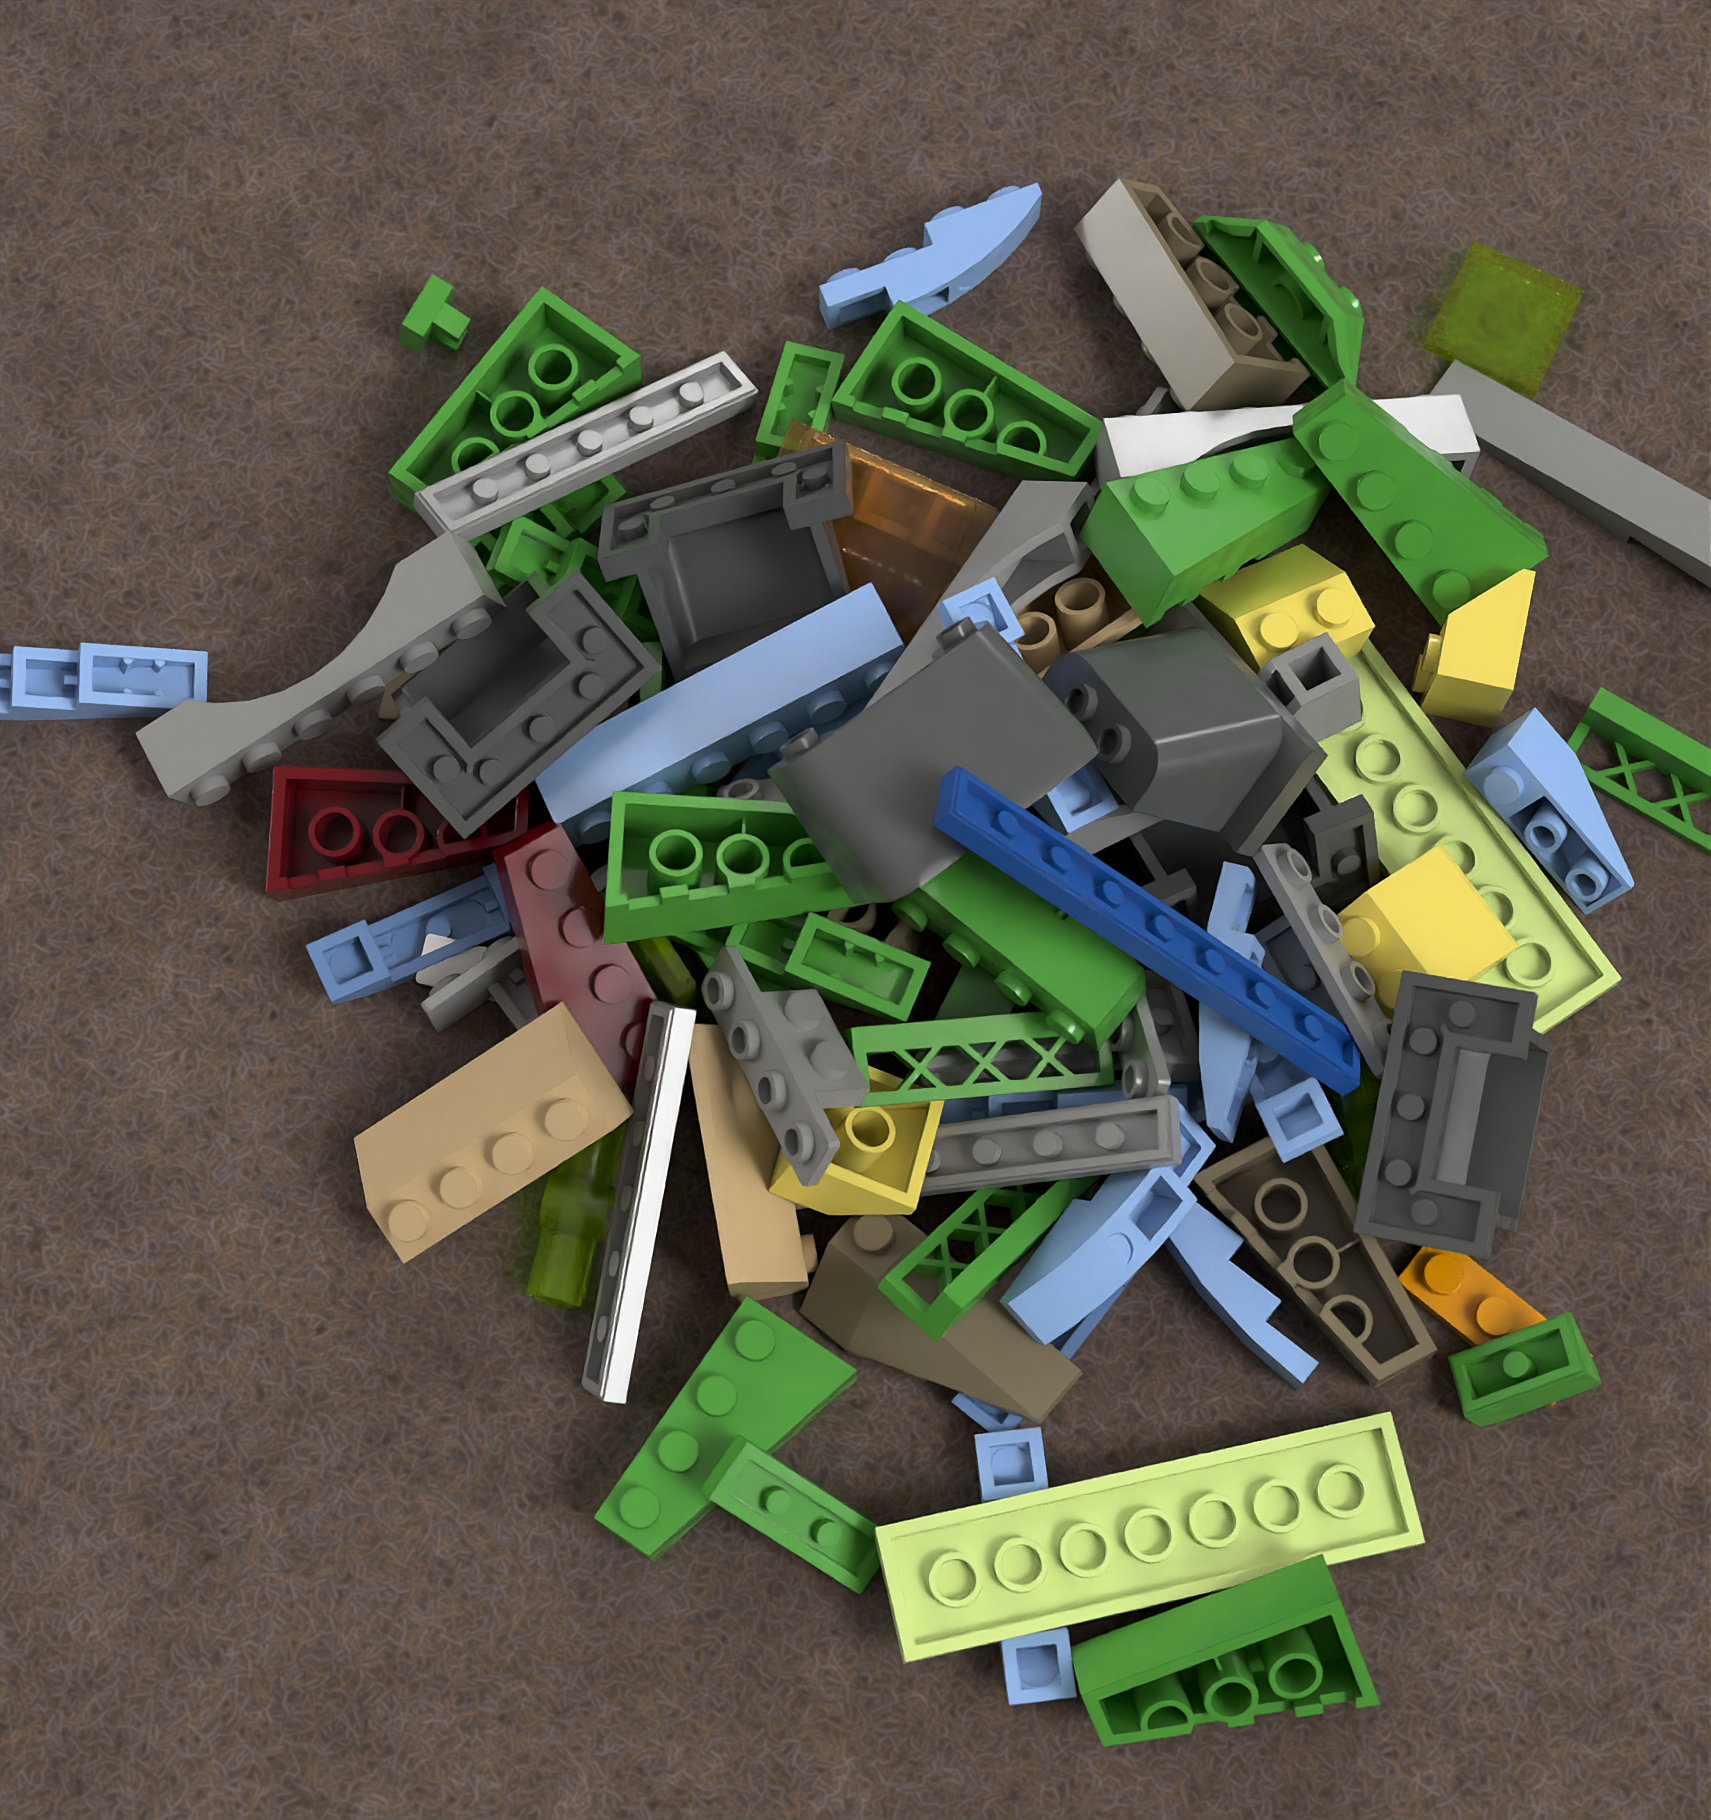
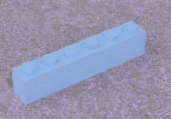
(725, 713)

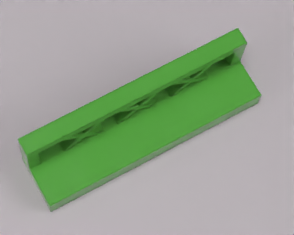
(1657, 748)
(963, 1035)
(1031, 1222)

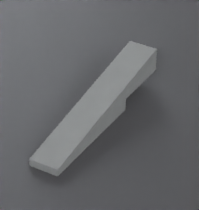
(1586, 471)

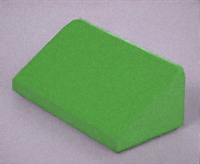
(1523, 1371)

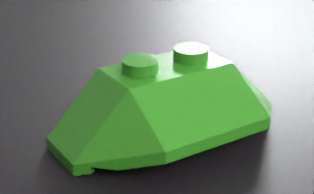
(1293, 293)

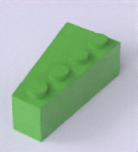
(531, 380)
(1418, 508)
(1200, 521)
(1225, 1659)

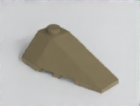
(980, 1356)

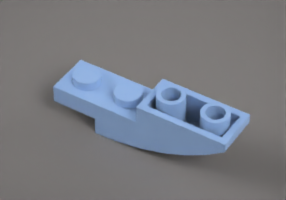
(955, 257)
(1105, 1240)

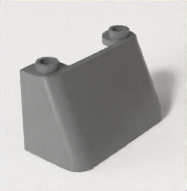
(877, 779)

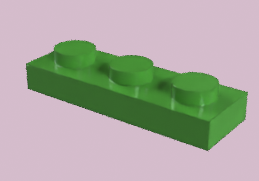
(795, 1513)

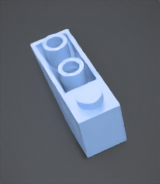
(1552, 809)

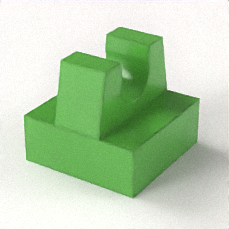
(434, 319)

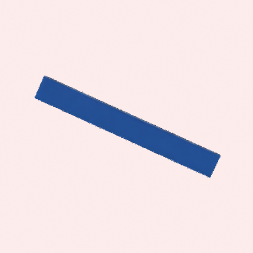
(1146, 929)

